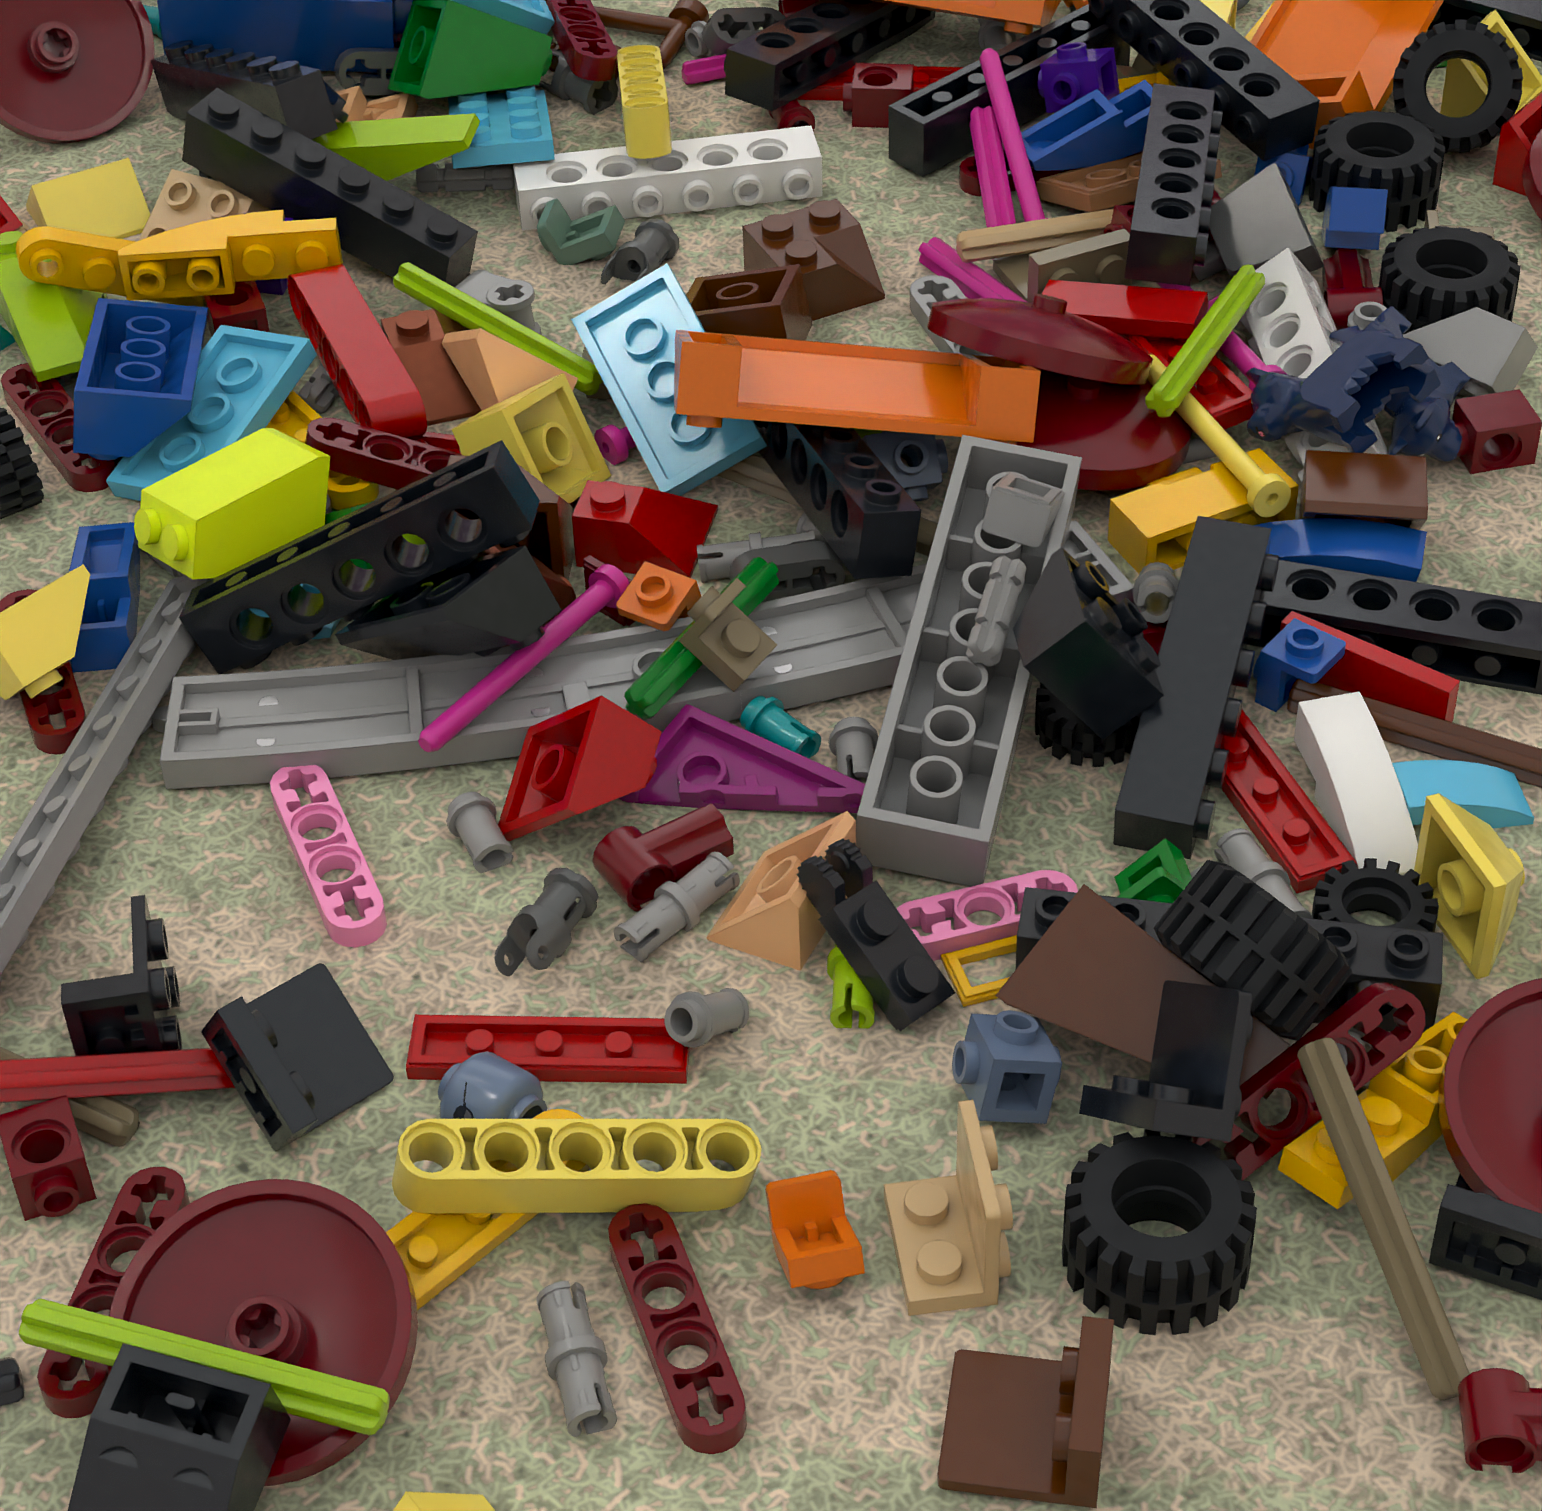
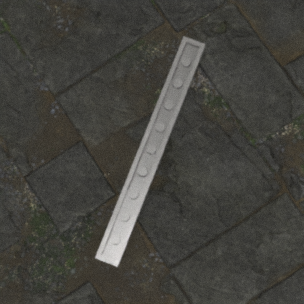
(91, 765)

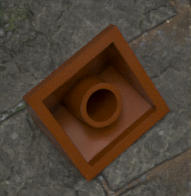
(1365, 487)

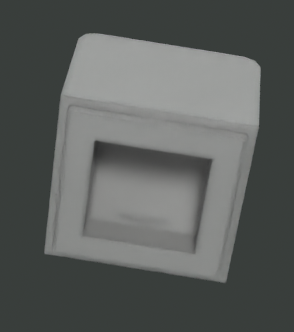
(1022, 509)

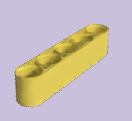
(644, 102)
(549, 1186)

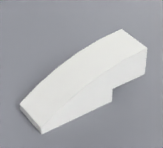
(1356, 780)

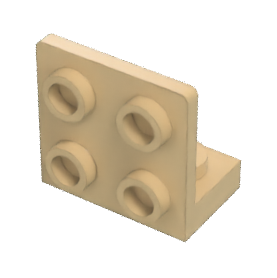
(195, 199)
(953, 1226)

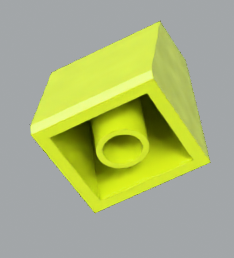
(234, 504)

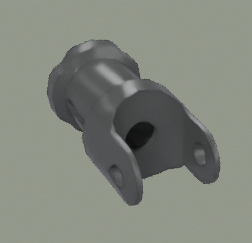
(592, 94)
(637, 258)
(548, 922)

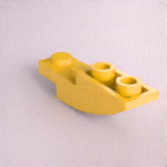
(226, 250)
(1399, 1110)

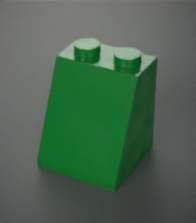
(465, 51)

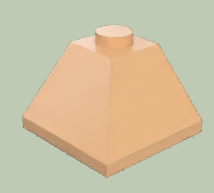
(495, 367)

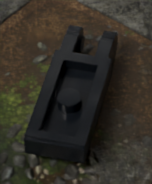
(873, 934)

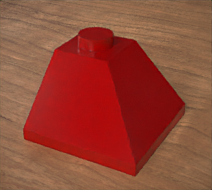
(639, 525)
(578, 765)

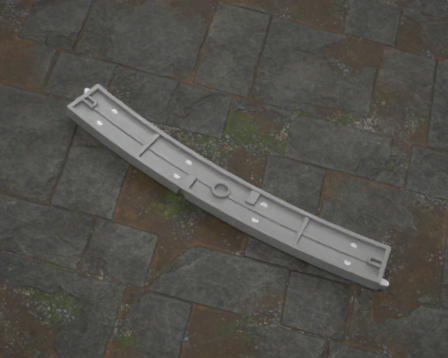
(373, 712)

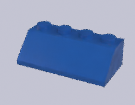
(135, 375)

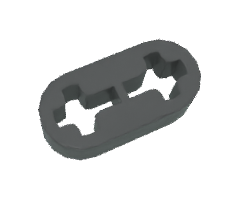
(739, 22)
(373, 59)
(796, 567)

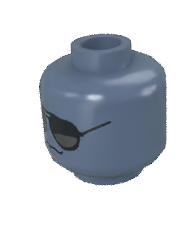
(489, 1089)

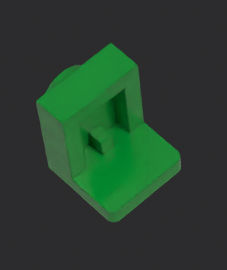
(1156, 875)

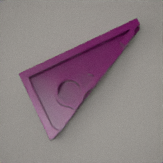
(724, 765)

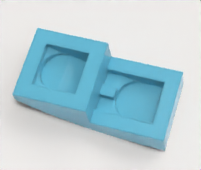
(1476, 787)

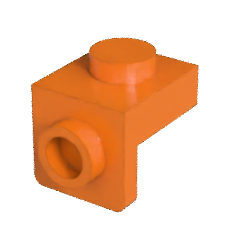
(658, 597)
(813, 1231)

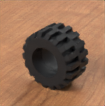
(1468, 43)
(1380, 153)
(1447, 273)
(1254, 944)
(1149, 1274)

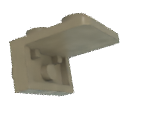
(1089, 260)

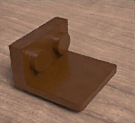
(1029, 1422)

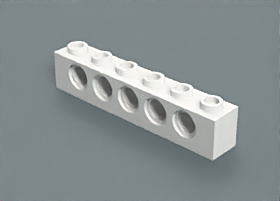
(692, 177)
(1293, 332)

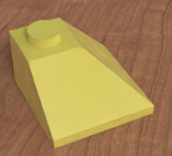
(543, 436)
(41, 635)
(1472, 879)

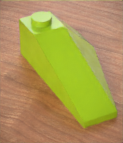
(400, 144)
(44, 318)

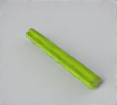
(476, 315)
(1205, 341)
(300, 1390)

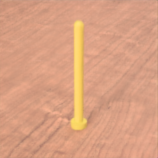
(1266, 492)

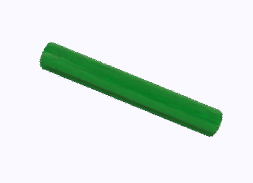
(677, 663)

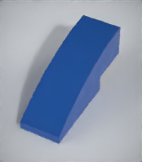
(1091, 130)
(1354, 217)
(1350, 546)
(112, 594)

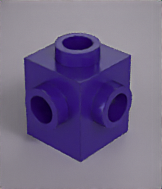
(1075, 73)

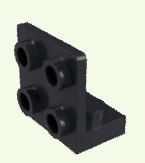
(132, 1008)
(297, 1055)
(1192, 1066)
(1489, 1240)

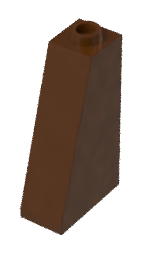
(1107, 981)

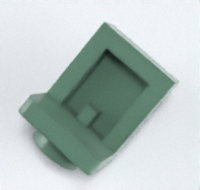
(580, 239)

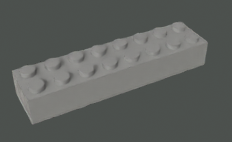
(953, 721)

